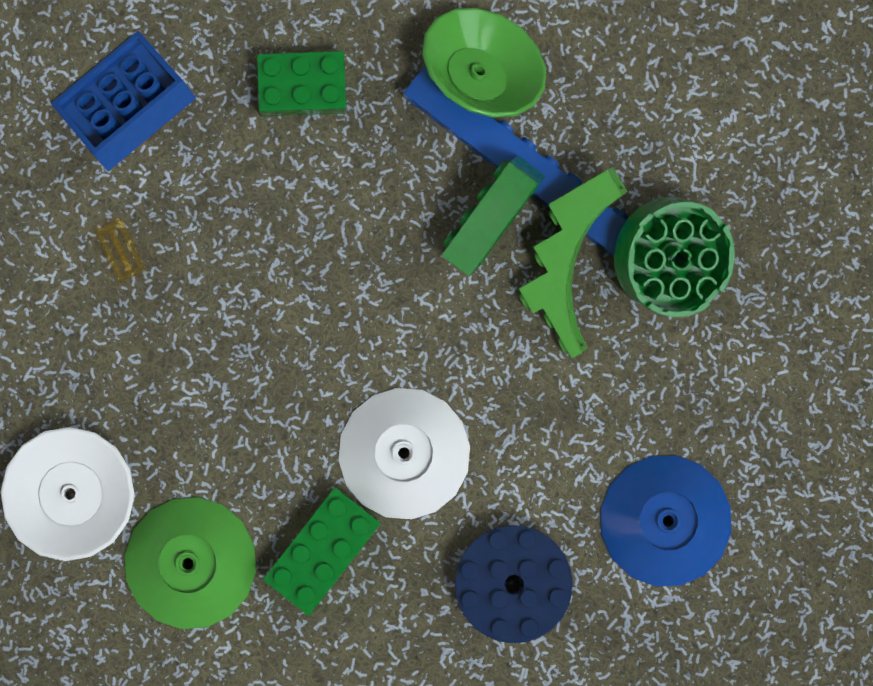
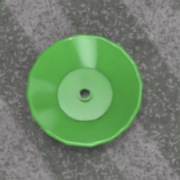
(484, 62)
(221, 560)

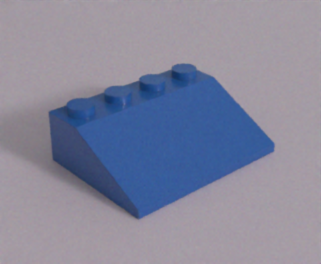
(123, 100)

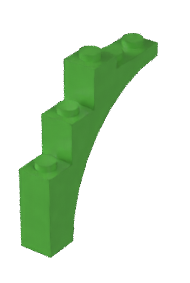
(558, 254)

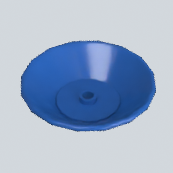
(635, 515)

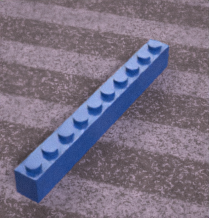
(496, 143)

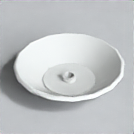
(408, 485)
(37, 500)

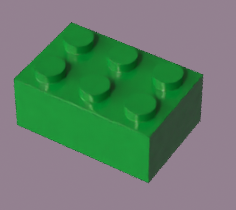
(302, 83)

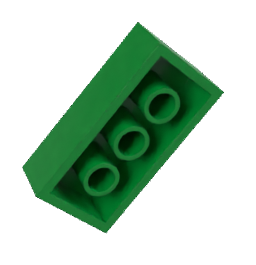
(494, 214)
(322, 551)

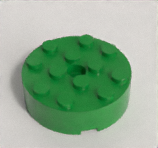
(659, 233)

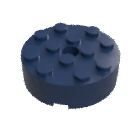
(518, 614)

